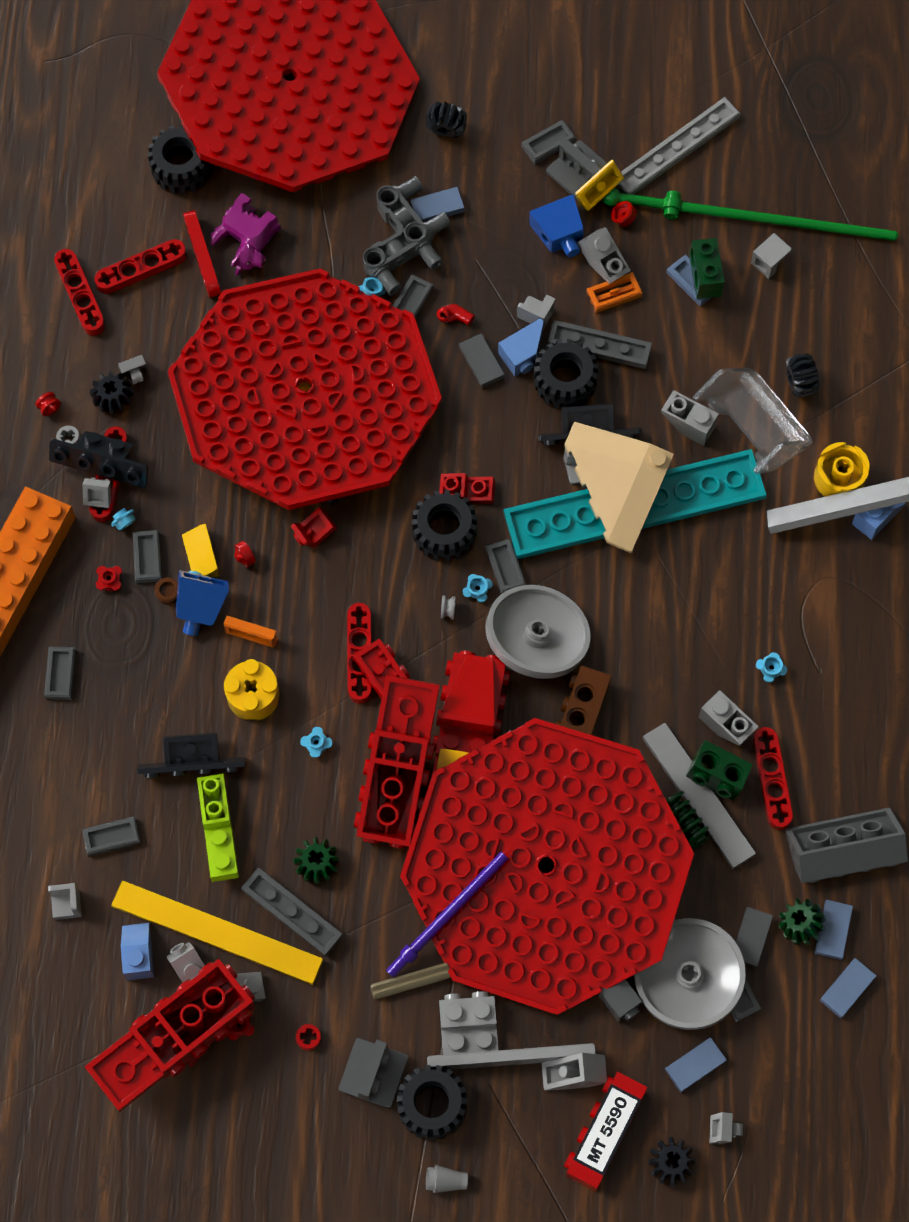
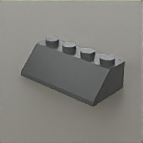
(847, 845)

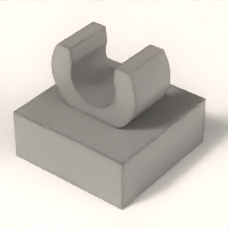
(133, 367)
(96, 492)
(723, 1129)

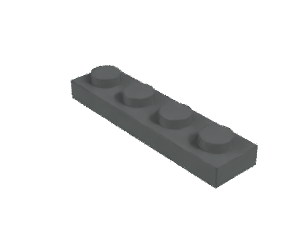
(603, 344)
(292, 912)

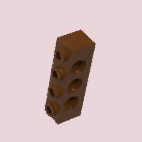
(589, 682)

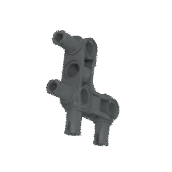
(400, 246)

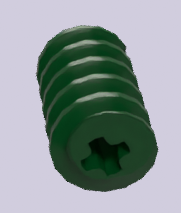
(689, 826)

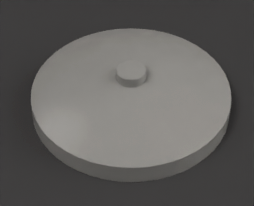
(537, 631)
(696, 979)

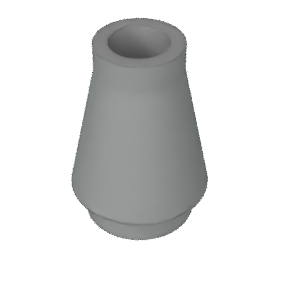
(444, 1179)

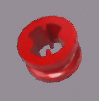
(48, 404)
(302, 1031)

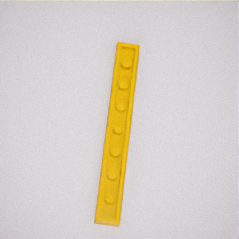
(217, 932)

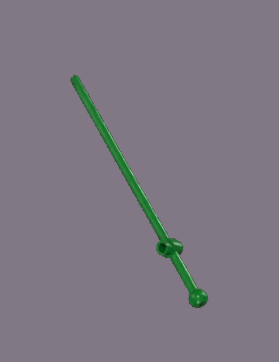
(673, 205)

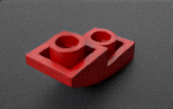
(476, 489)

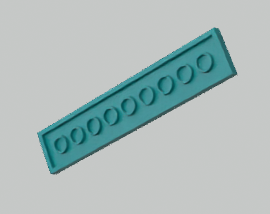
(682, 494)

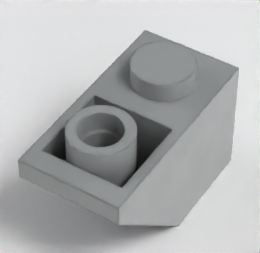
(603, 255)
(690, 417)
(727, 719)

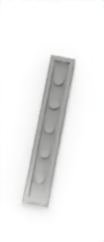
(678, 146)
(838, 505)
(721, 826)
(507, 1057)

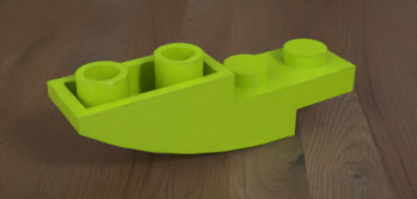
(217, 828)

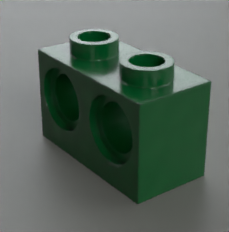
(706, 268)
(721, 765)

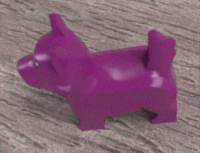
(249, 230)

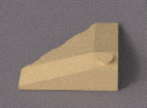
(620, 478)

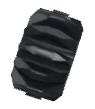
(446, 119)
(802, 375)
(114, 400)
(661, 1159)

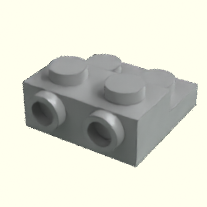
(468, 1023)

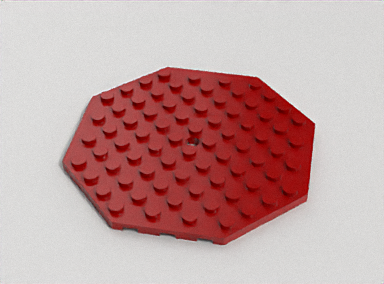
(247, 118)
(294, 445)
(613, 875)

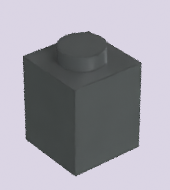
(621, 1001)

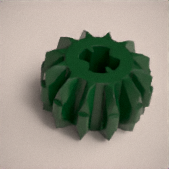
(311, 868)
(797, 914)

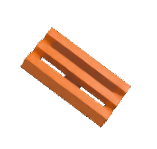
(598, 307)
(250, 631)

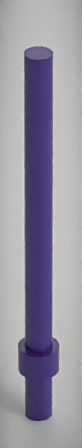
(410, 952)

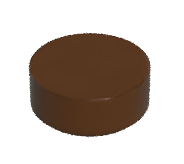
(166, 590)

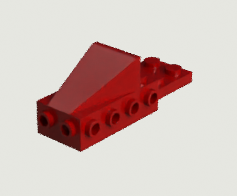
(471, 703)
(397, 762)
(172, 1034)

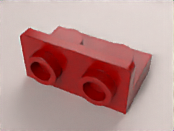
(377, 662)

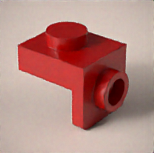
(314, 528)

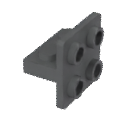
(575, 166)
(373, 1072)

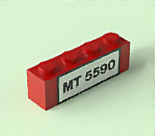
(605, 1132)

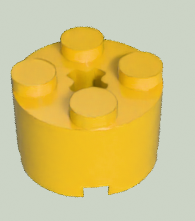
(841, 469)
(252, 676)

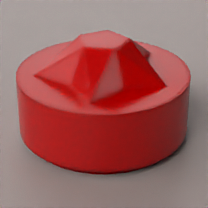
(623, 213)
(244, 554)

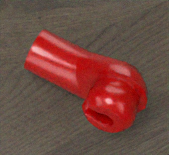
(455, 312)

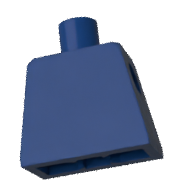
(558, 225)
(199, 600)

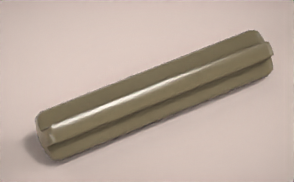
(410, 981)

